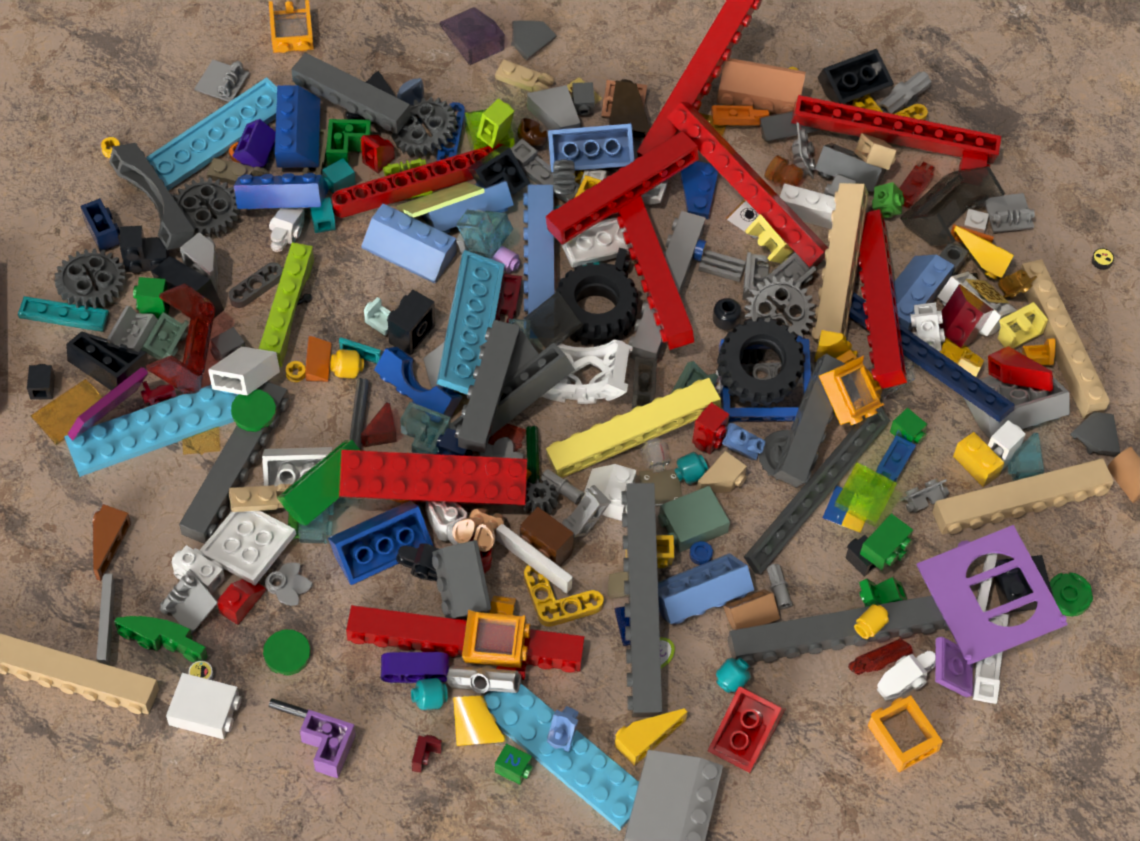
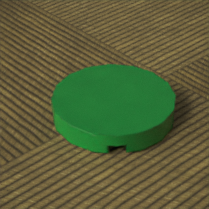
(253, 410)
(1071, 593)
(286, 652)

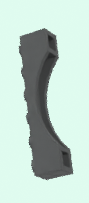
(133, 166)

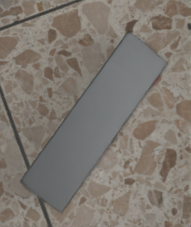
(780, 126)

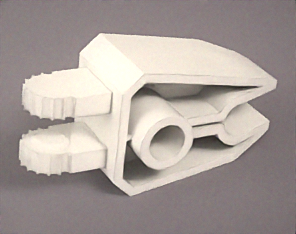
(286, 227)
(444, 517)
(906, 675)

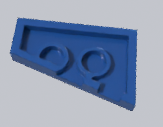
(699, 187)

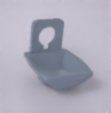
(412, 91)

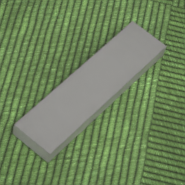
(106, 619)

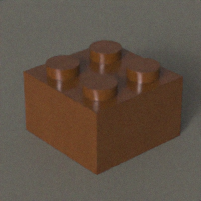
(547, 536)

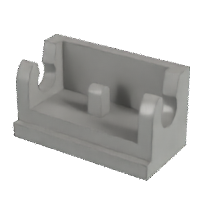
(754, 273)
(587, 512)

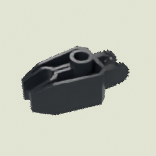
(418, 560)

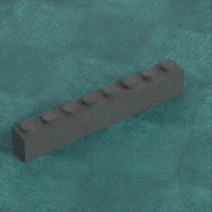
(228, 472)

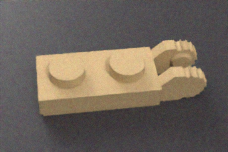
(523, 77)
(256, 498)

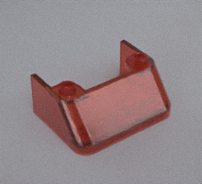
(189, 374)

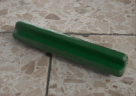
(532, 447)

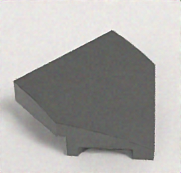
(530, 37)
(1098, 434)

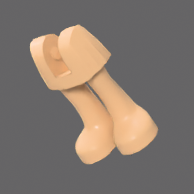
(483, 524)

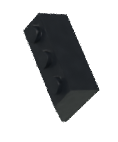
(855, 77)

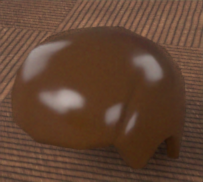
(530, 132)

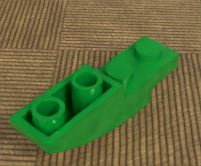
(154, 632)

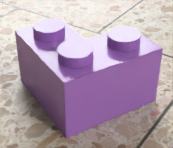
(331, 737)

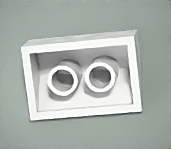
(1000, 309)
(289, 464)

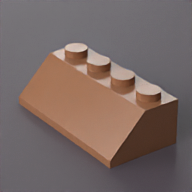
(759, 86)

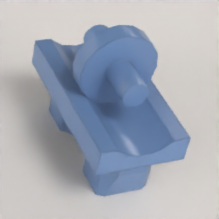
(743, 442)
(563, 728)

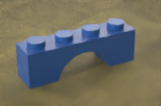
(397, 369)

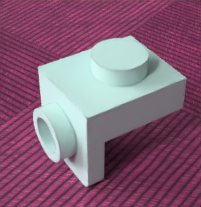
(376, 316)

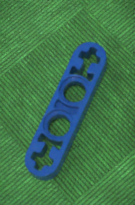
(456, 135)

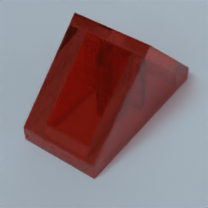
(380, 429)

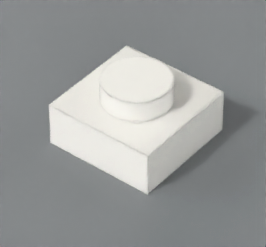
(976, 220)

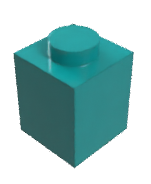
(339, 175)
(323, 217)

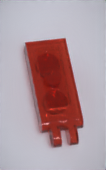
(916, 184)
(882, 656)

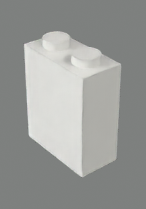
(244, 370)
(203, 706)

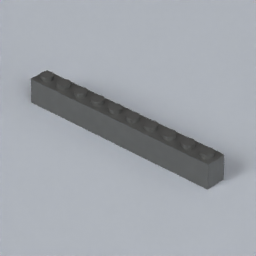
(643, 600)
(832, 631)

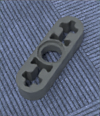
(252, 294)

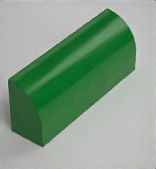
(316, 488)

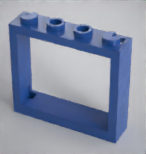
(773, 414)

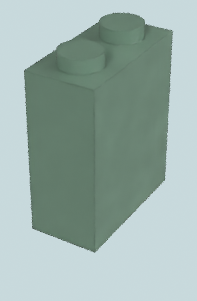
(694, 518)

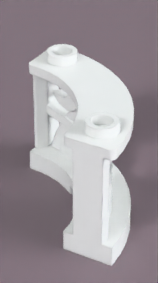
(608, 384)

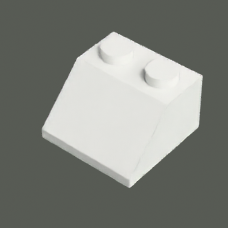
(611, 481)

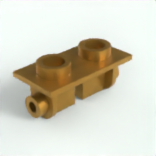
(1015, 283)

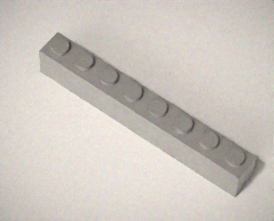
(679, 257)

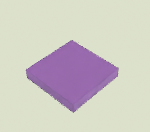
(952, 668)

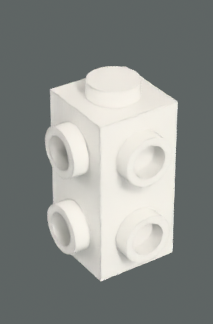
(927, 323)
(207, 571)

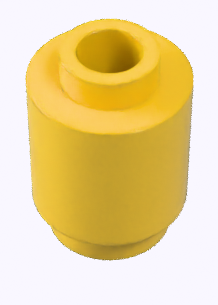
(871, 621)

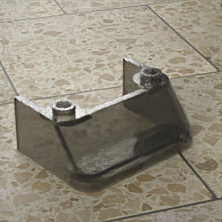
(948, 201)

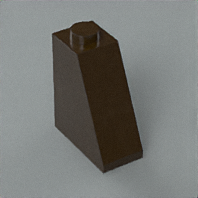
(628, 108)

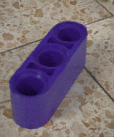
(413, 666)

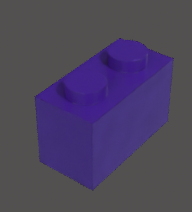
(255, 144)

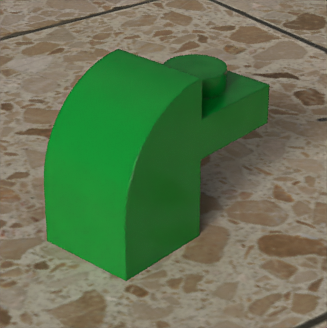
(882, 593)

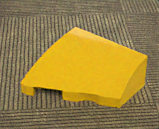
(832, 344)
(962, 356)
(474, 722)

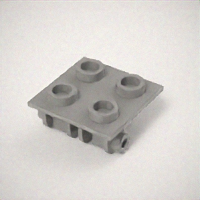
(222, 80)
(802, 152)
(1009, 213)
(189, 601)

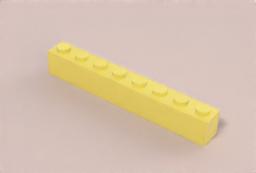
(631, 428)

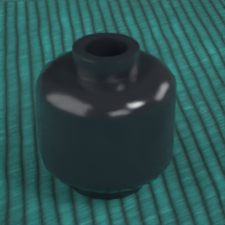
(726, 313)

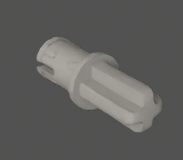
(562, 486)
(779, 586)

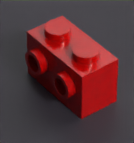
(710, 429)

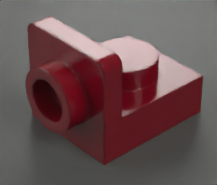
(157, 395)
(424, 746)

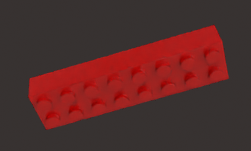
(432, 477)

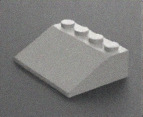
(1031, 405)
(673, 798)

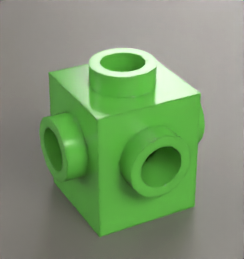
(888, 199)

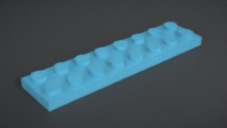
(213, 134)
(470, 316)
(150, 429)
(582, 769)

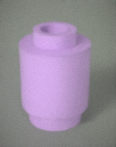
(508, 258)

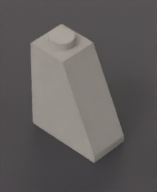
(554, 108)

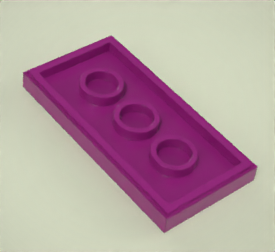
(107, 403)

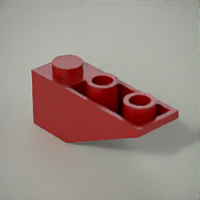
(1017, 369)

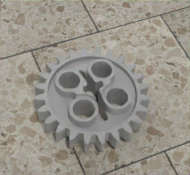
(795, 299)

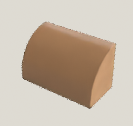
(1126, 472)
(752, 610)

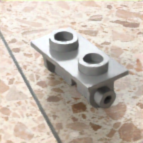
(917, 498)

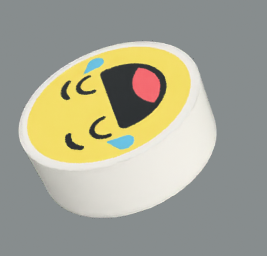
(201, 669)

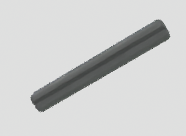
(359, 411)

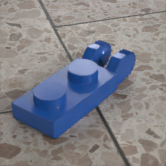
(896, 458)

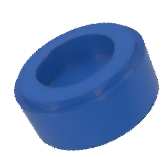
(699, 250)
(701, 553)

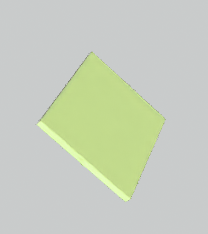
(440, 199)

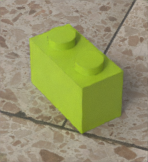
(495, 123)

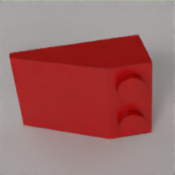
(746, 729)

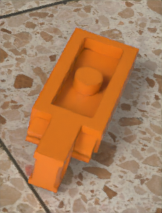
(736, 115)

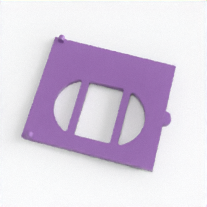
(962, 613)

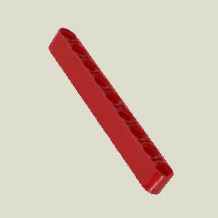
(406, 183)

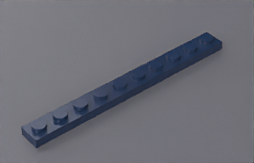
(944, 369)

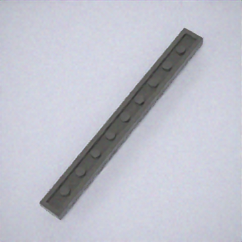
(815, 491)

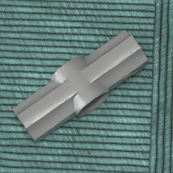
(905, 93)
(496, 679)

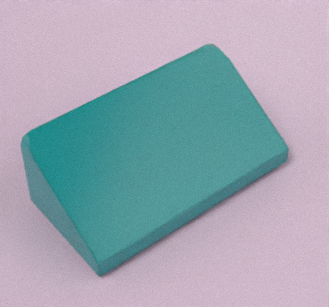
(366, 352)

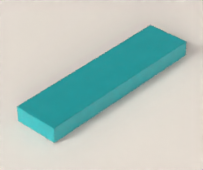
(63, 314)

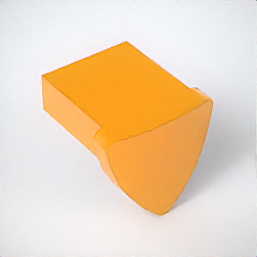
(1041, 354)

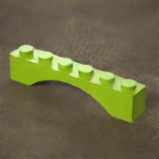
(293, 278)

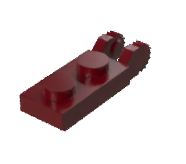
(508, 296)

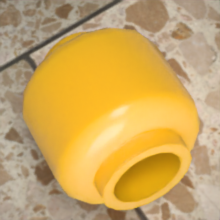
(346, 363)

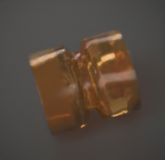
(782, 172)

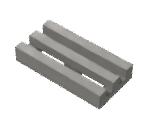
(722, 262)

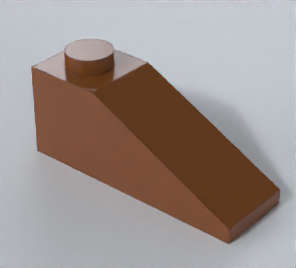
(108, 532)

